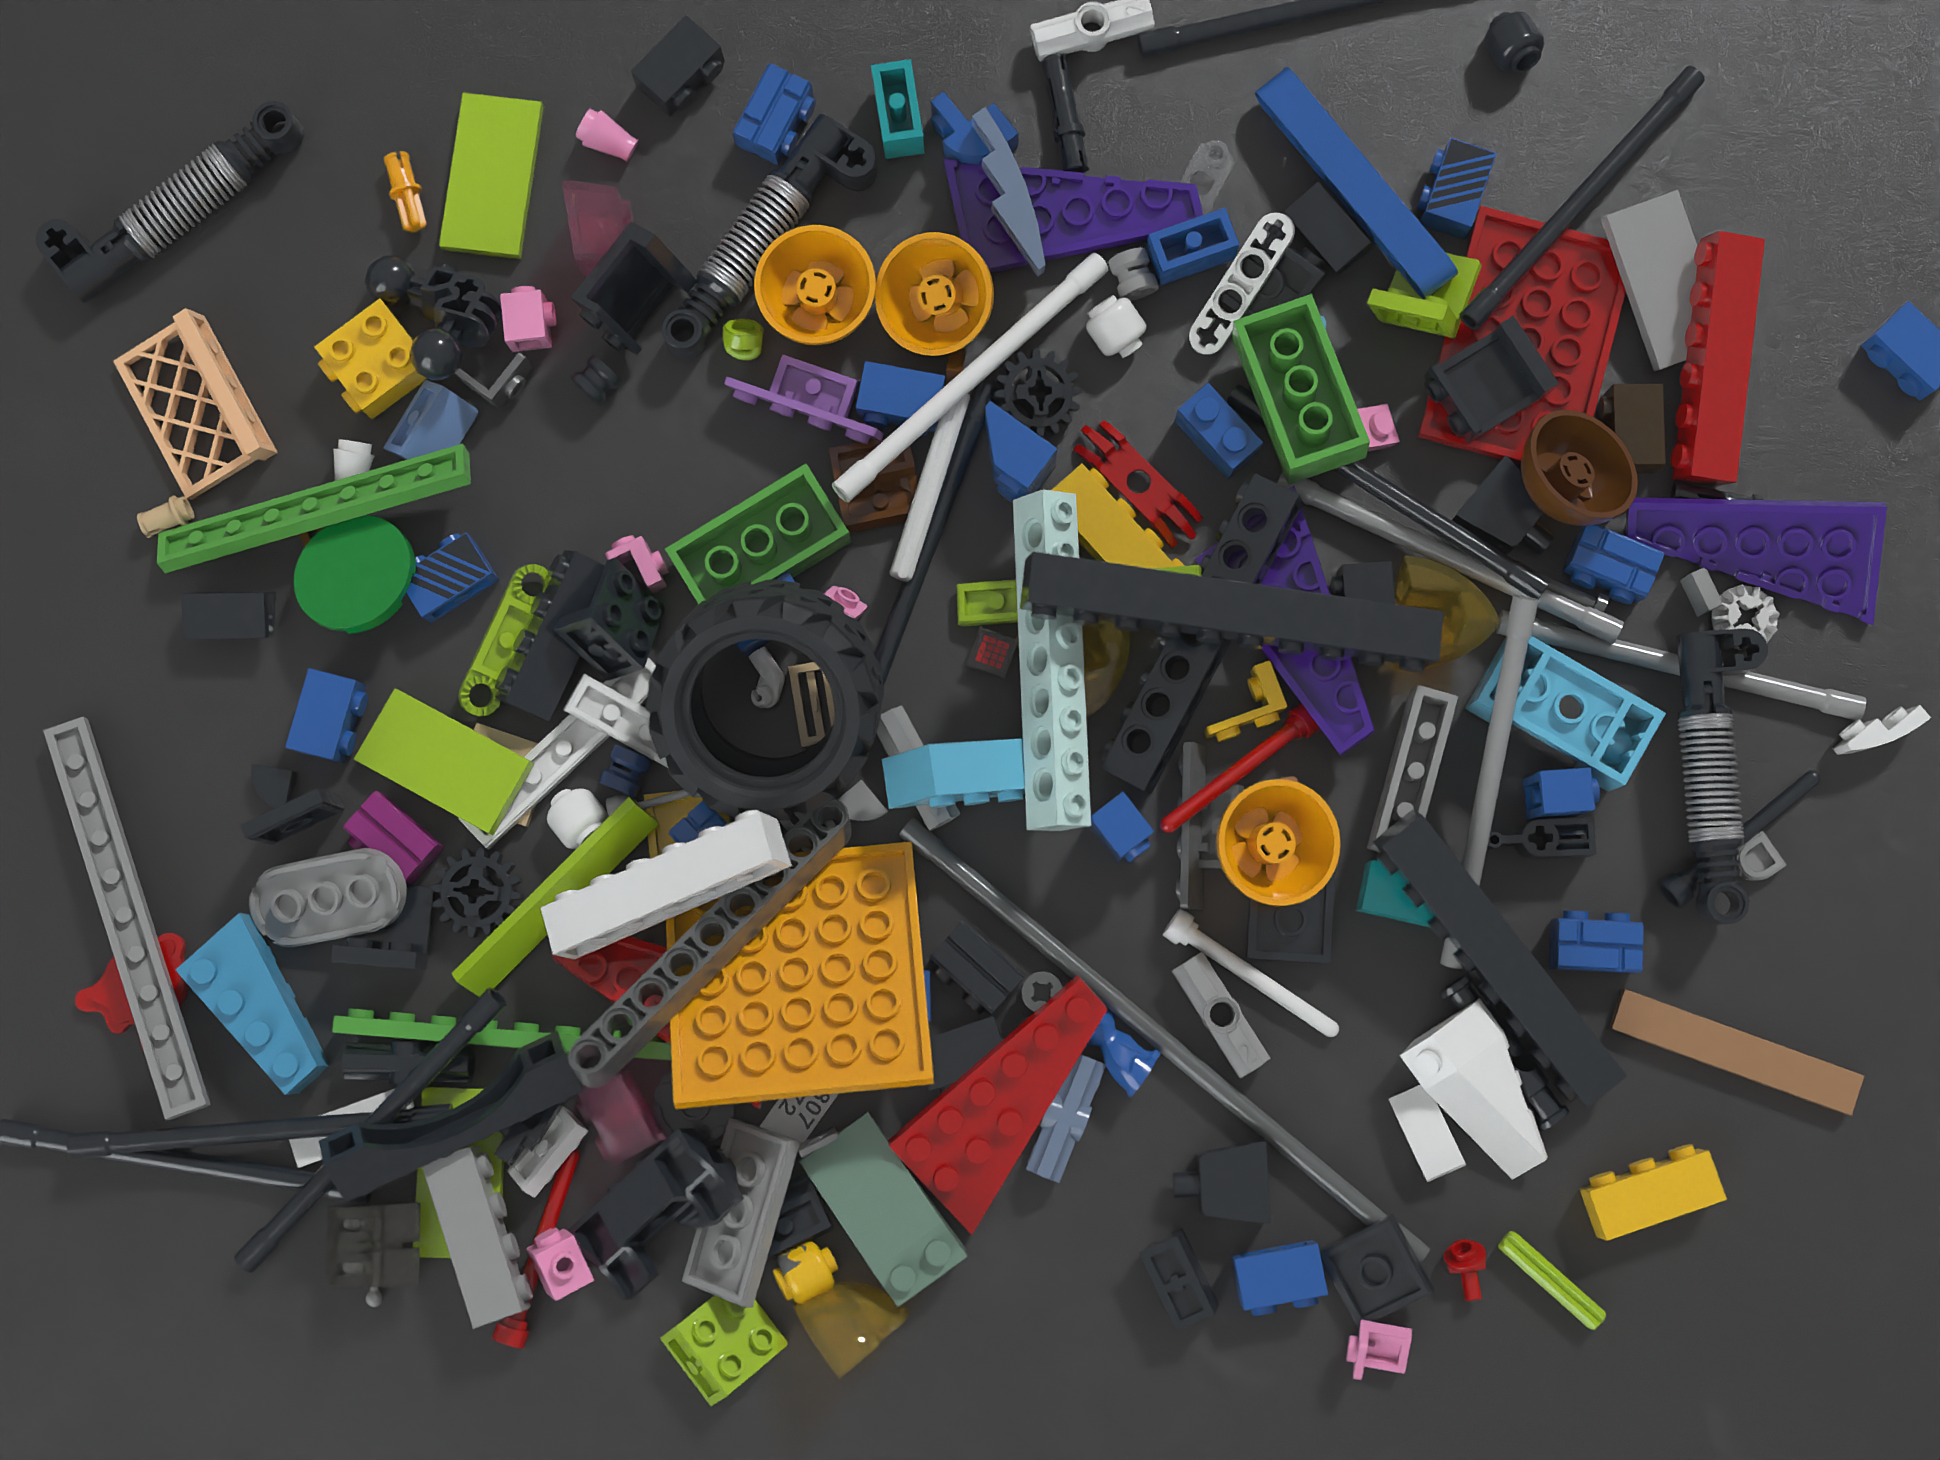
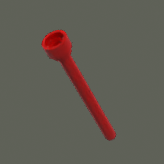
(1297, 725)
(512, 1329)

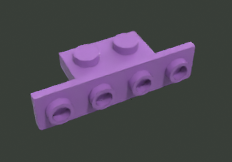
(812, 392)

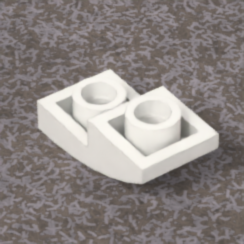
(1873, 733)
(1427, 1133)

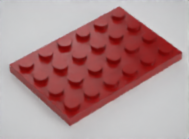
(1564, 306)

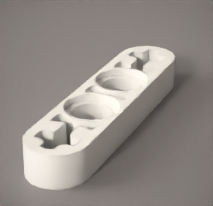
(1238, 281)

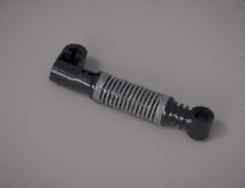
(783, 198)
(143, 230)
(1709, 757)

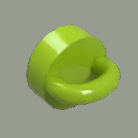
(741, 336)

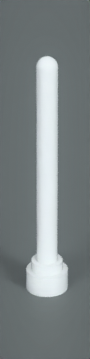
(1185, 931)

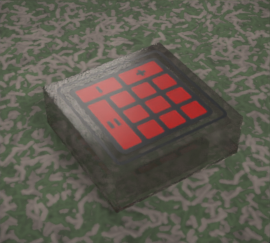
(992, 653)

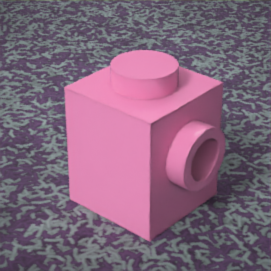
(527, 319)
(559, 1263)

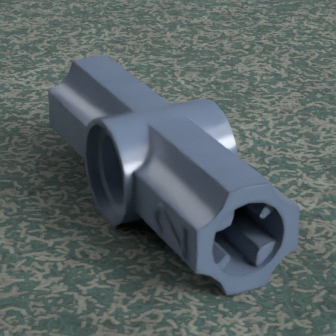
(1065, 1119)

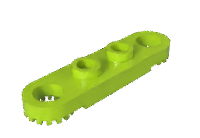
(497, 645)

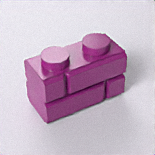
(388, 828)

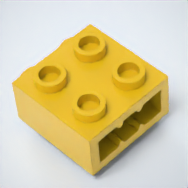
(370, 360)

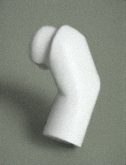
(770, 680)

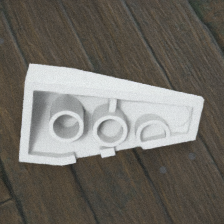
(1473, 1079)

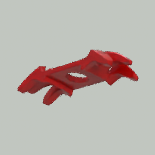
(1156, 499)

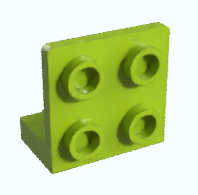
(1436, 313)
(723, 1345)

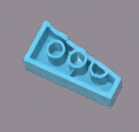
(956, 773)

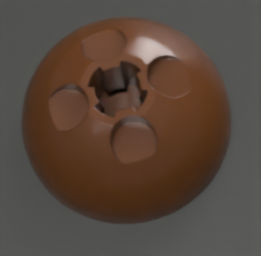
(1578, 469)

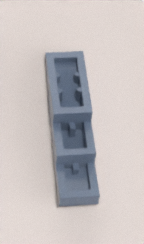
(1014, 205)

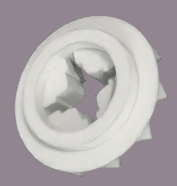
(1747, 598)

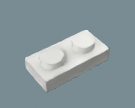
(537, 1167)

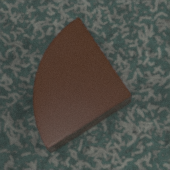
(955, 364)

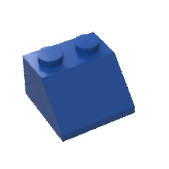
(1017, 454)

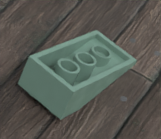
(884, 1209)

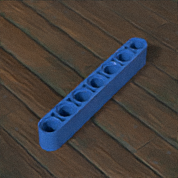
(1356, 183)

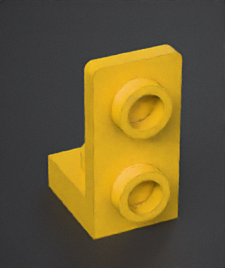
(1263, 688)

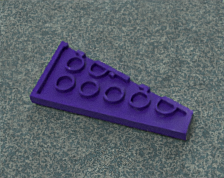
(1071, 210)
(1790, 547)
(1323, 686)

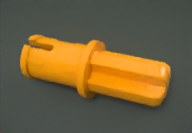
(405, 191)

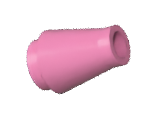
(605, 135)

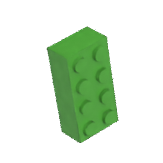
(1300, 389)
(762, 538)

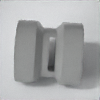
(1133, 274)

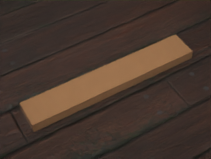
(1736, 1052)

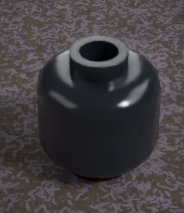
(1514, 42)

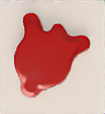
(109, 994)

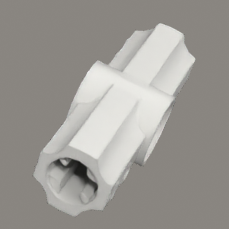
(1067, 34)

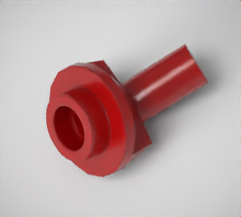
(1466, 1258)

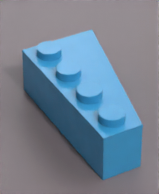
(250, 997)

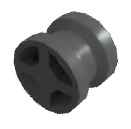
(1035, 994)

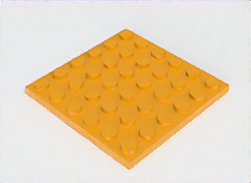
(817, 996)

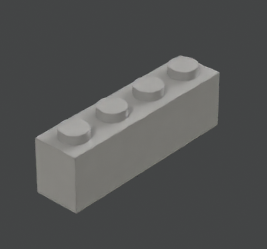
(1414, 758)
(477, 1236)

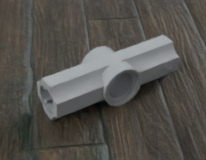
(899, 736)
(1237, 1037)

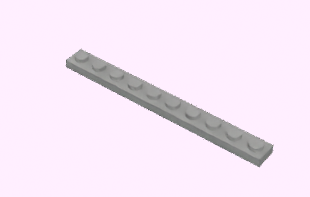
(127, 919)

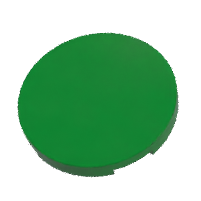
(354, 574)

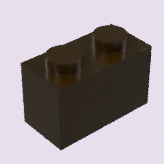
(1637, 418)

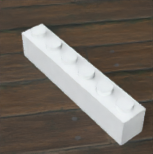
(665, 885)

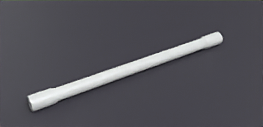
(866, 469)

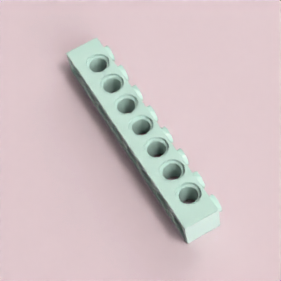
(1051, 677)

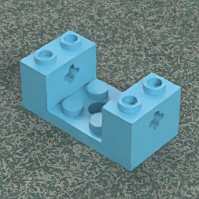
(1611, 721)

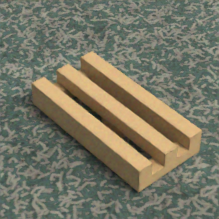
(809, 669)

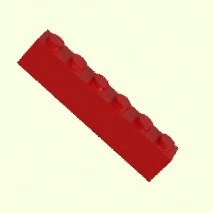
(1717, 358)

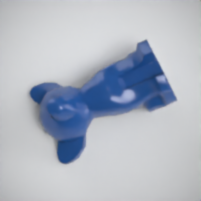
(1122, 1055)

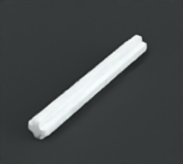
(928, 491)

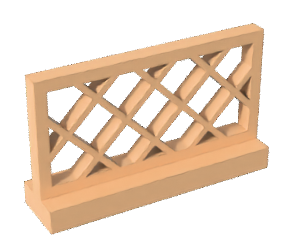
(218, 380)

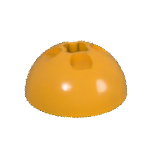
(805, 266)
(916, 282)
(1299, 848)

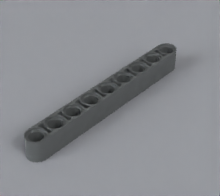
(706, 959)

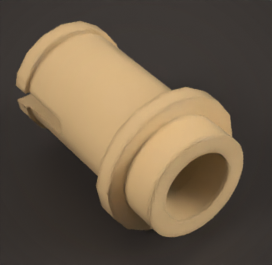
(165, 516)

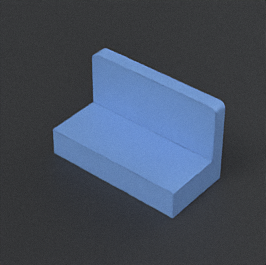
(431, 422)

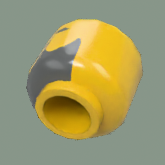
(805, 1272)

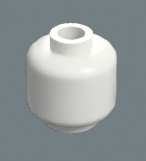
(1116, 326)
(575, 816)

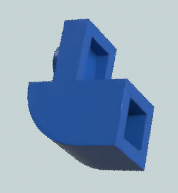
(963, 140)

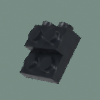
(1291, 279)

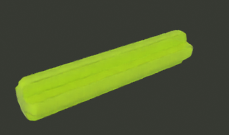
(1552, 1280)

